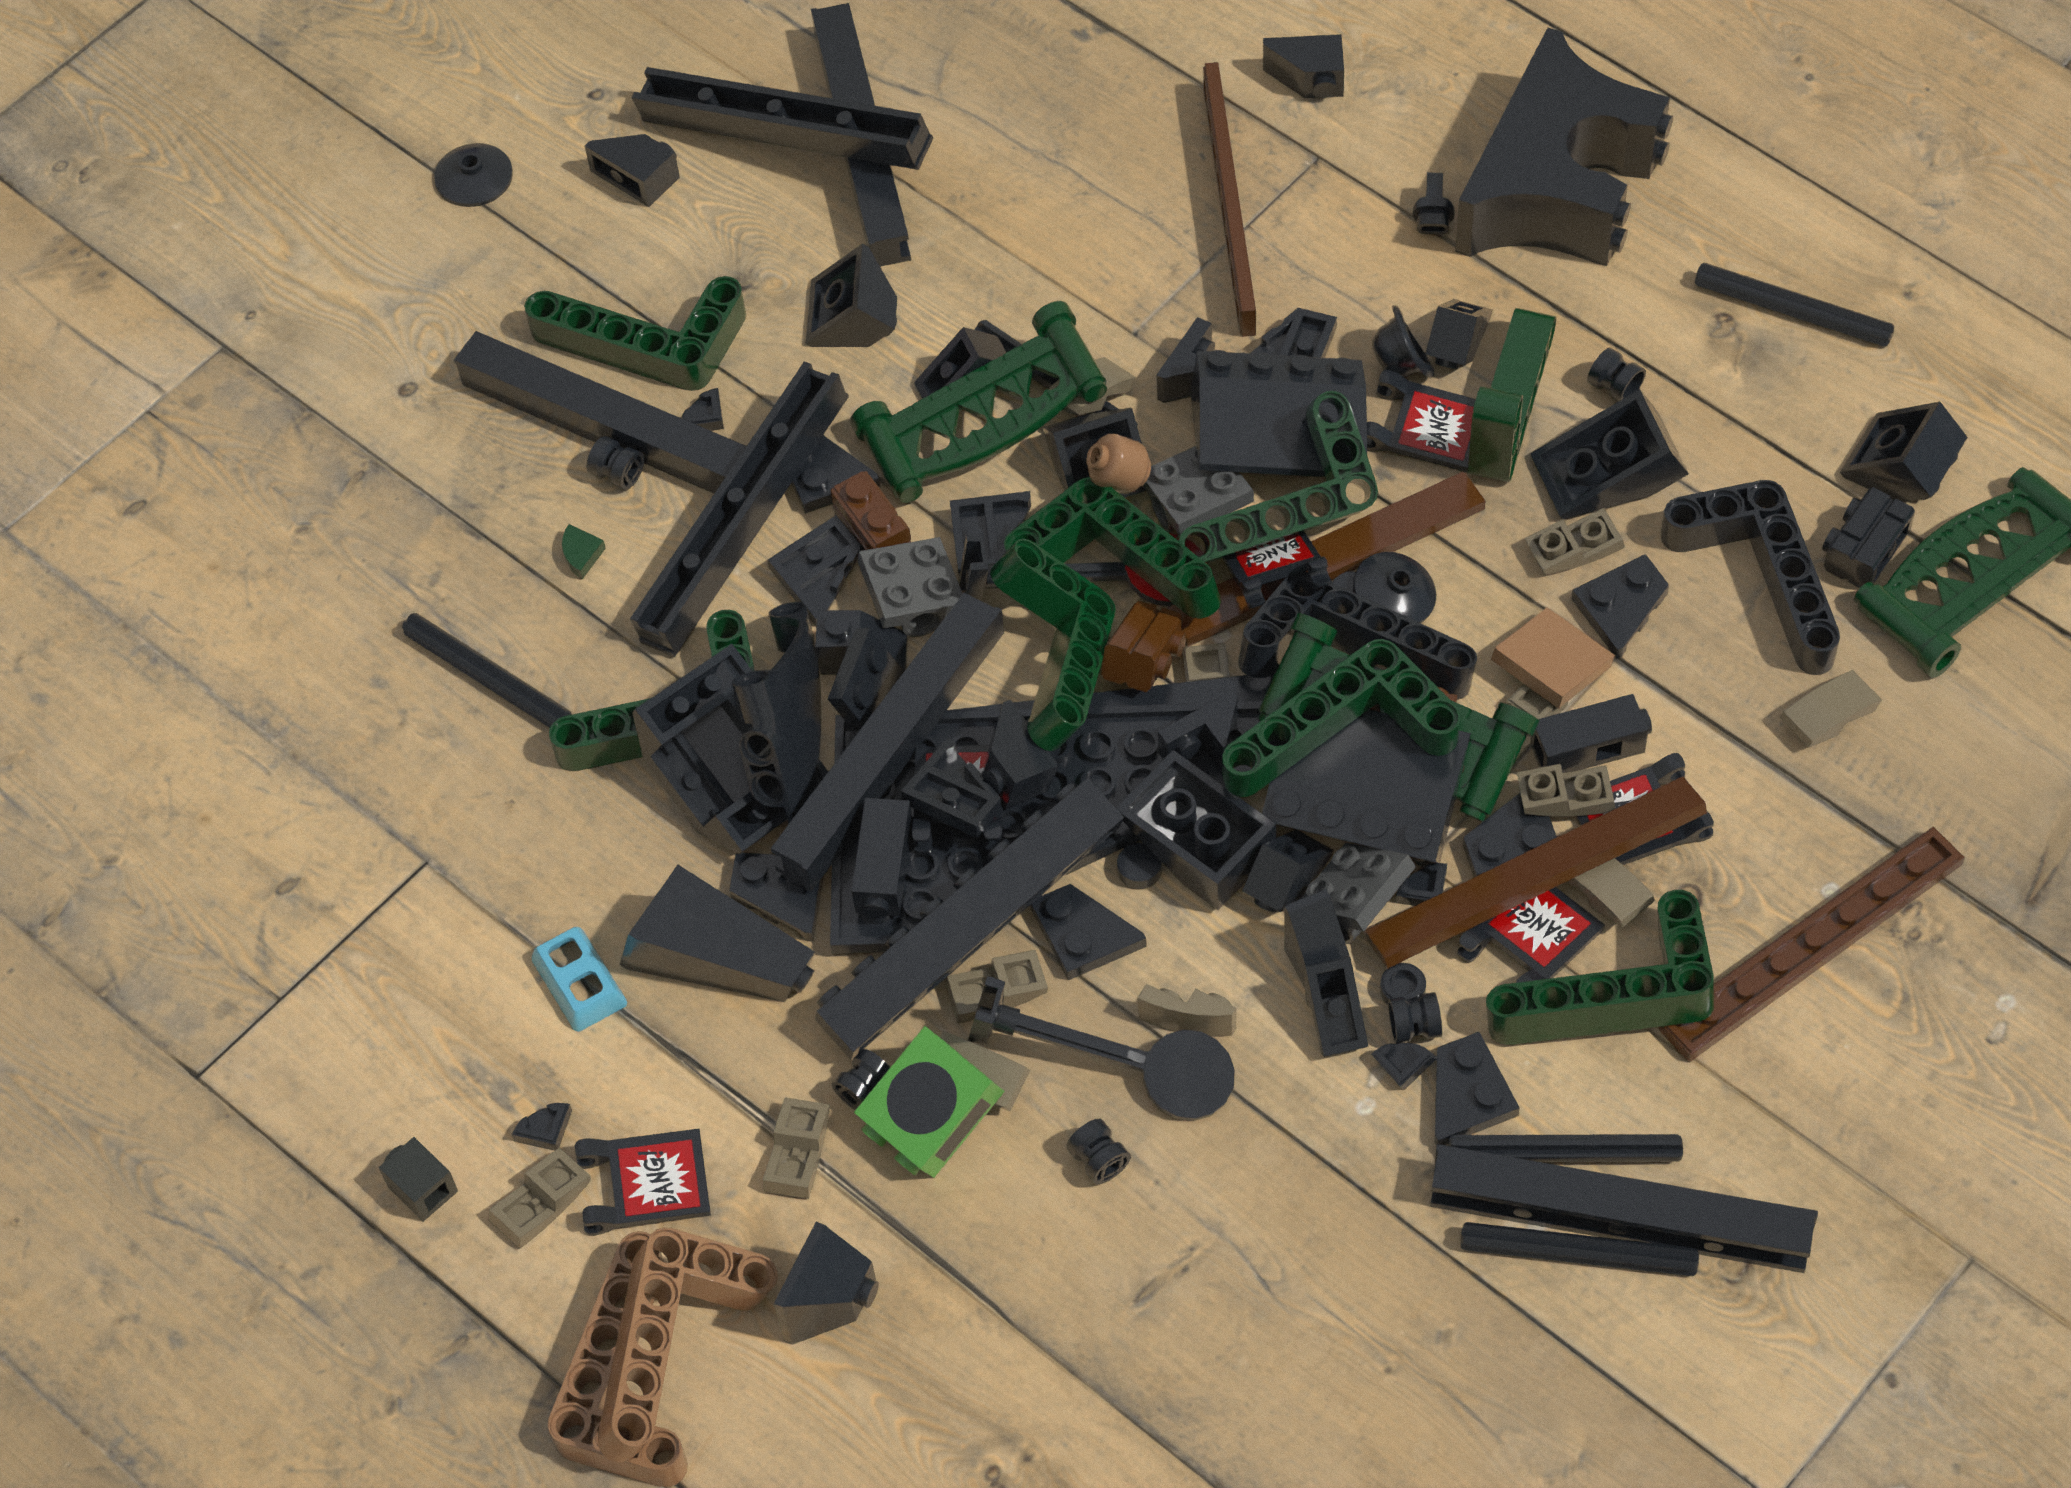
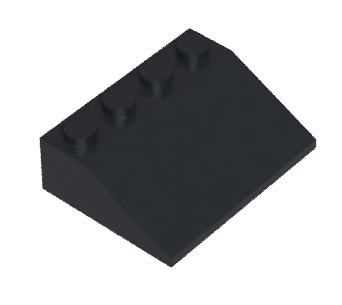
(1255, 408)
(1372, 789)

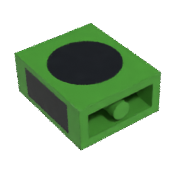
(927, 1104)

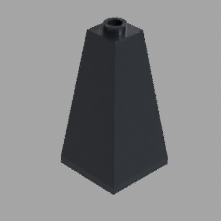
(714, 942)

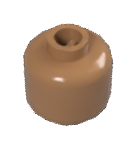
(1118, 463)

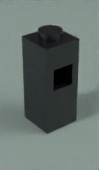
(1592, 734)
(882, 857)

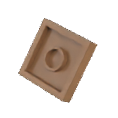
(1552, 657)

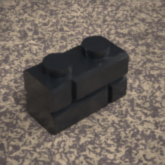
(1868, 538)

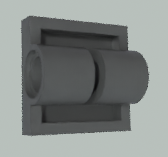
(1189, 496)
(911, 584)
(1361, 884)

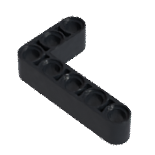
(1744, 520)
(1357, 621)

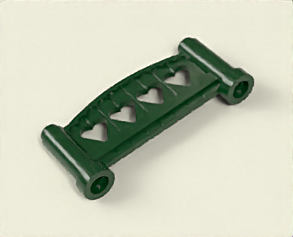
(897, 437)
(1929, 628)
(1492, 743)

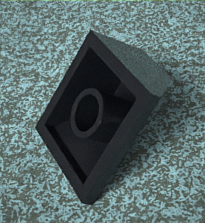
(851, 303)
(1074, 437)
(824, 1287)

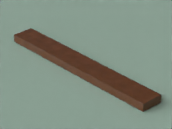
(1229, 200)
(1353, 543)
(1535, 872)
(1818, 940)

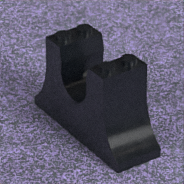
(1536, 168)

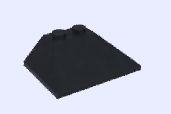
(693, 750)

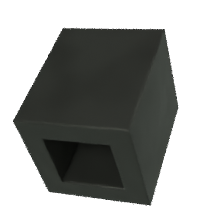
(418, 1178)

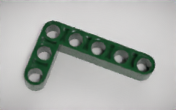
(668, 356)
(1505, 408)
(1294, 504)
(1103, 514)
(1082, 625)
(1338, 711)
(593, 727)
(1616, 999)

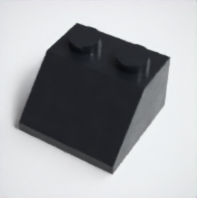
(1906, 452)

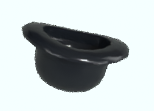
(1398, 349)

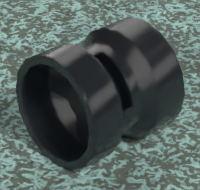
(1615, 374)
(615, 462)
(1415, 1017)
(861, 1079)
(1098, 1151)

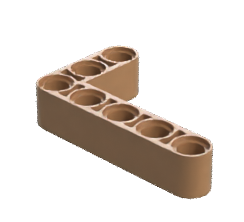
(657, 1323)
(595, 1366)

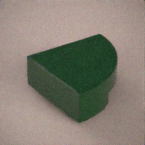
(581, 550)

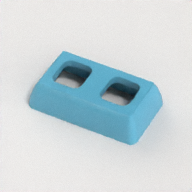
(559, 979)

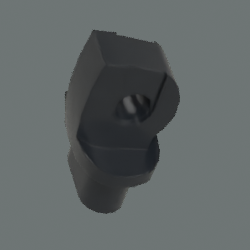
(1433, 211)

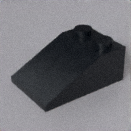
(1610, 459)
(1197, 828)

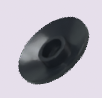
(473, 175)
(1377, 579)

